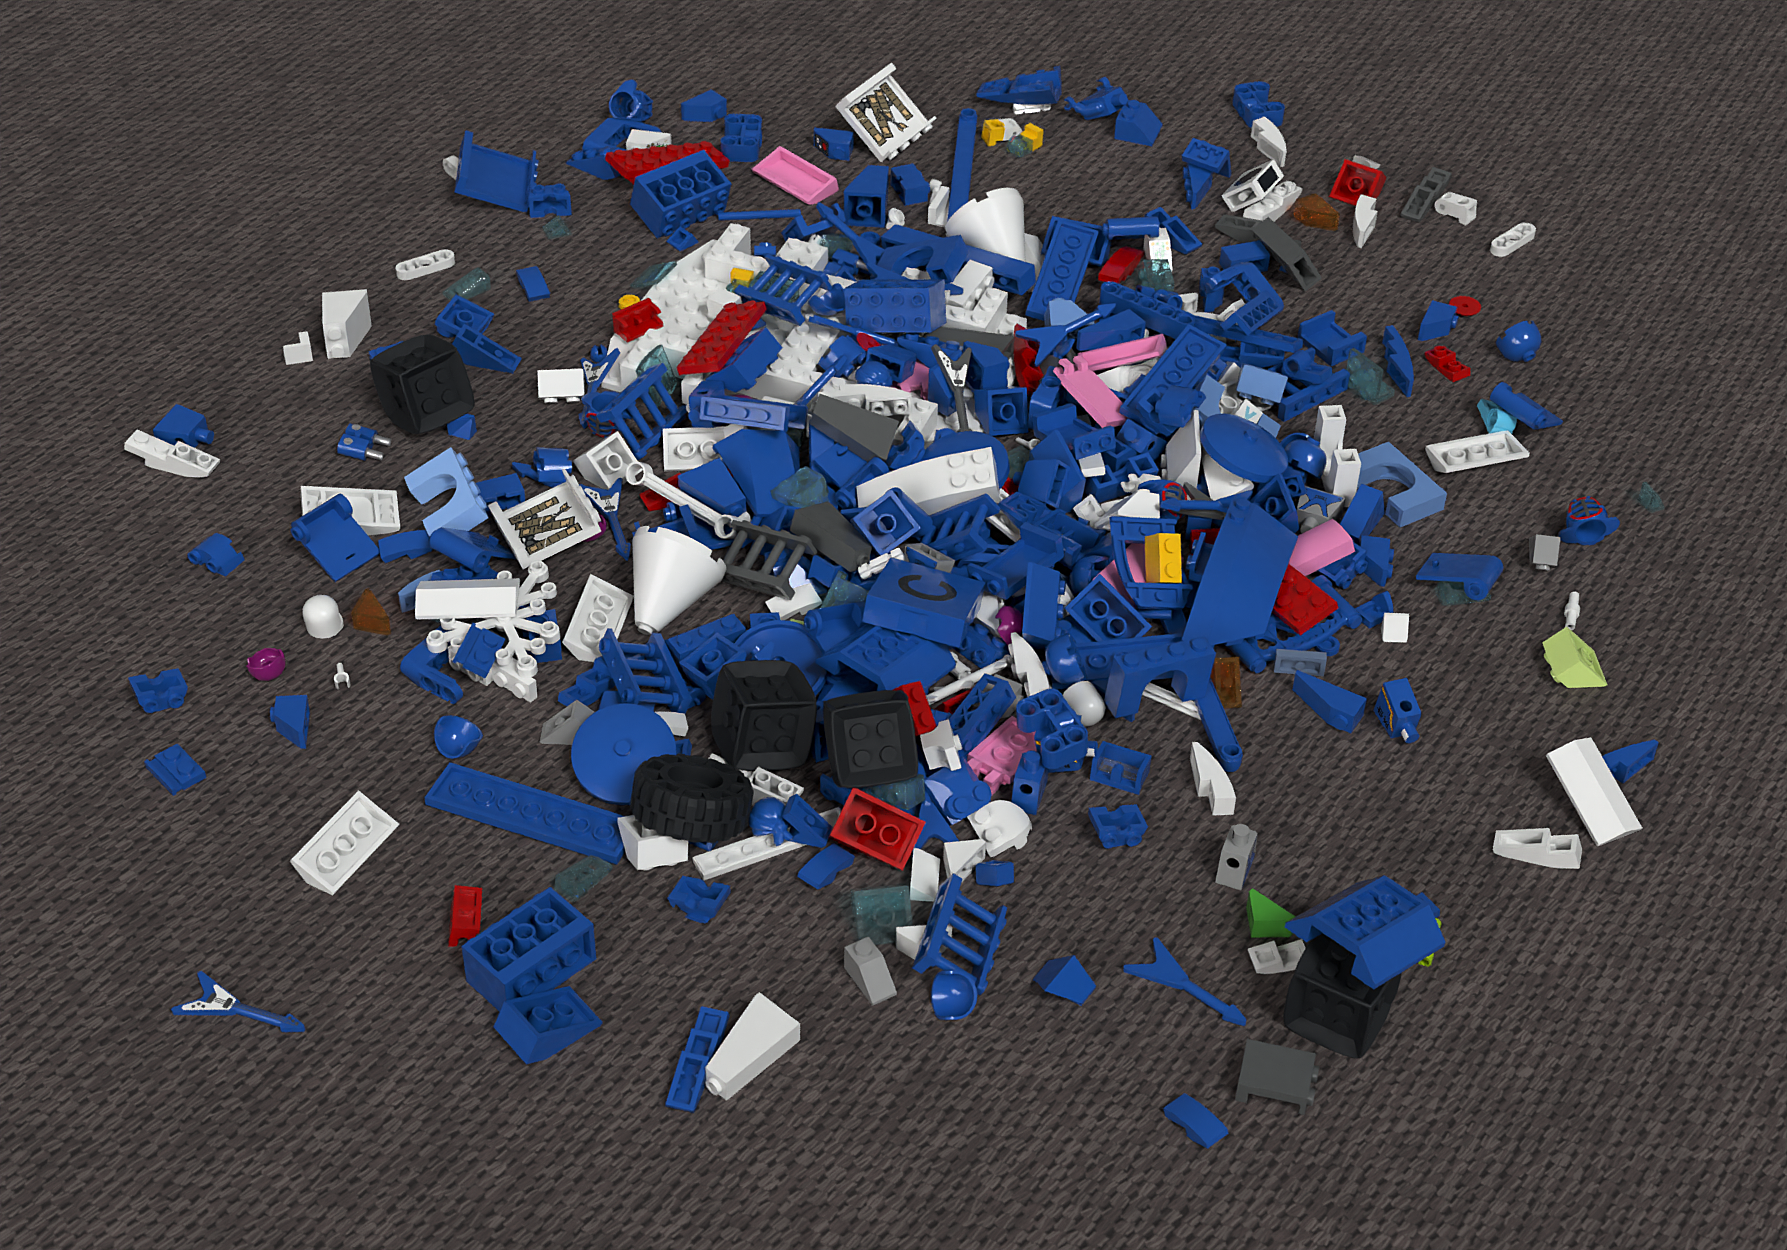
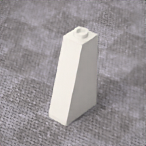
(751, 1046)

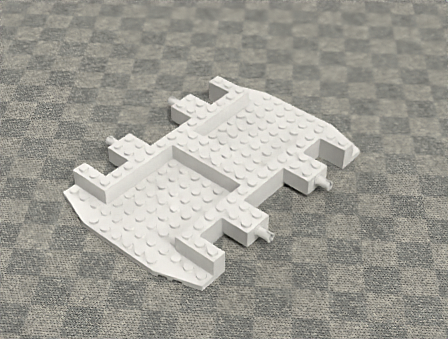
(684, 314)

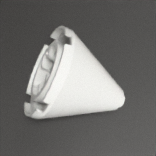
(992, 223)
(669, 576)

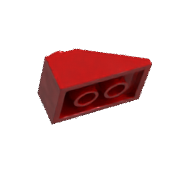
(877, 829)

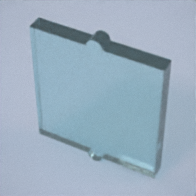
(653, 274)

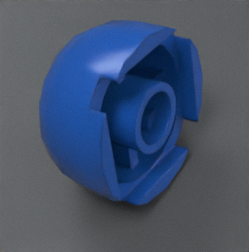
(1520, 342)
(1307, 456)
(1085, 571)
(1064, 661)

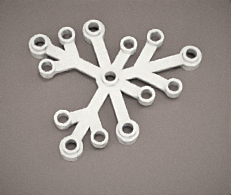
(548, 631)

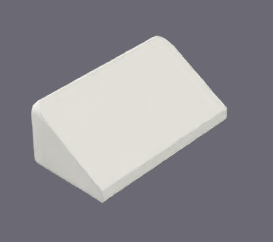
(924, 876)

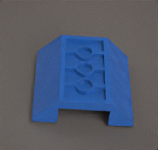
(889, 657)
(1377, 923)

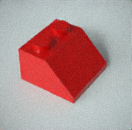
(1356, 181)
(920, 708)

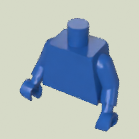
(1100, 104)

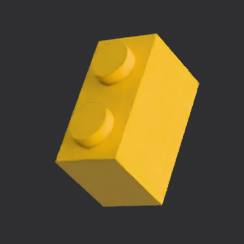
(1163, 558)

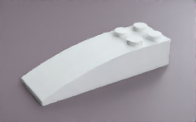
(939, 481)

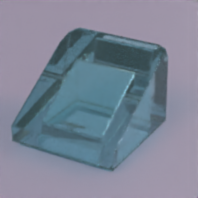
(556, 228)
(1650, 498)

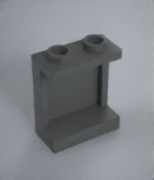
(1277, 1074)

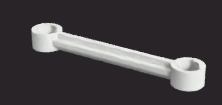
(680, 498)

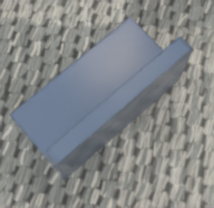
(1305, 661)

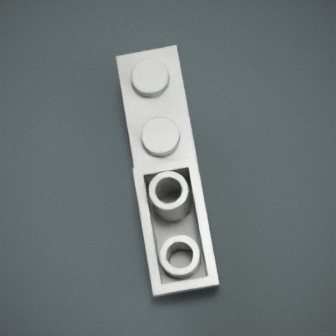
(1275, 202)
(875, 398)
(174, 459)
(1027, 666)
(503, 676)
(767, 784)

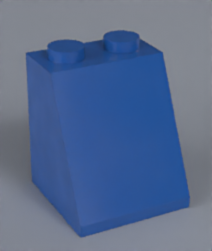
(867, 198)

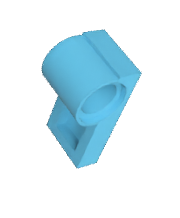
(1495, 418)

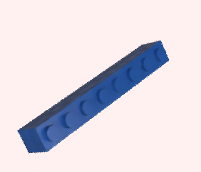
(1008, 272)

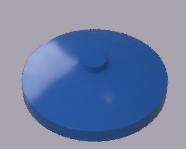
(969, 441)
(1243, 447)
(791, 643)
(614, 745)

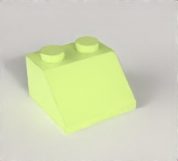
(1573, 661)

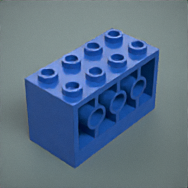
(680, 194)
(896, 305)
(529, 950)

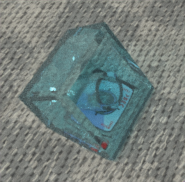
(880, 911)

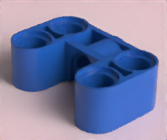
(1252, 103)
(742, 137)
(1047, 396)
(1052, 711)

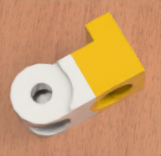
(999, 130)

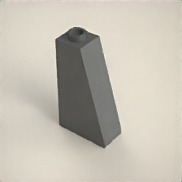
(1287, 253)
(1003, 342)
(859, 429)
(832, 535)

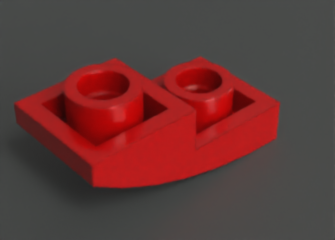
(1445, 362)

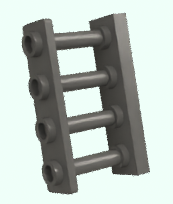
(760, 579)

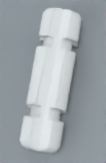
(1030, 108)
(878, 564)

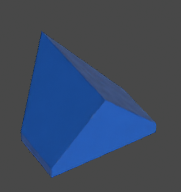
(1066, 979)

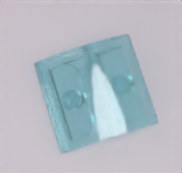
(669, 380)

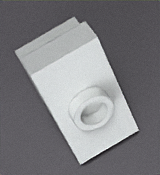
(942, 747)

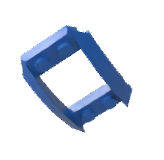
(1146, 595)

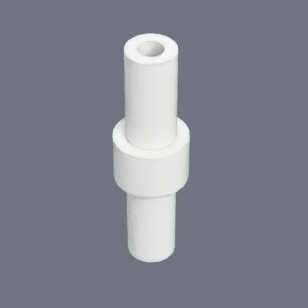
(1572, 610)

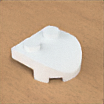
(1001, 826)

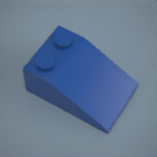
(545, 1023)

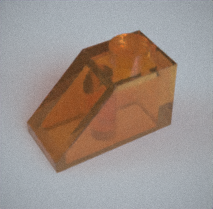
(1316, 213)
(1226, 680)

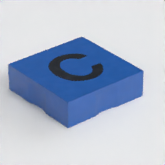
(923, 602)

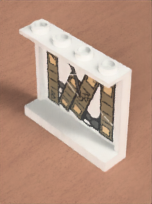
(883, 115)
(547, 522)

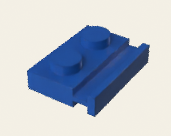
(479, 650)
(175, 769)

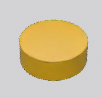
(628, 300)

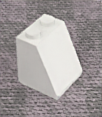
(345, 321)

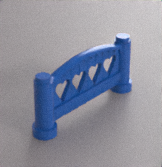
(1256, 658)

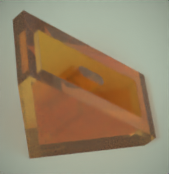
(370, 615)

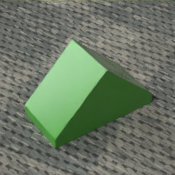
(1266, 917)

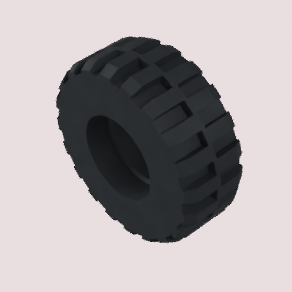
(691, 798)

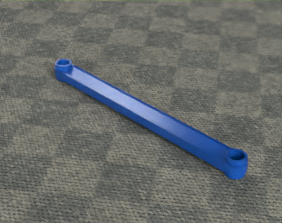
(963, 160)
(1211, 711)

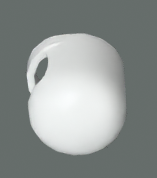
(322, 616)
(1086, 702)

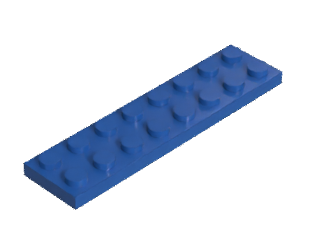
(528, 812)

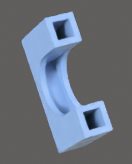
(443, 473)

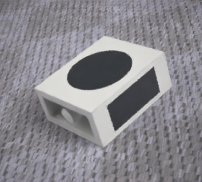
(1252, 185)

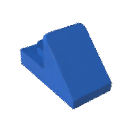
(806, 824)

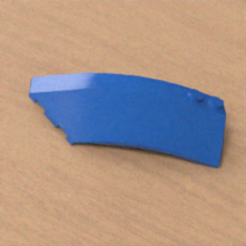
(1241, 576)

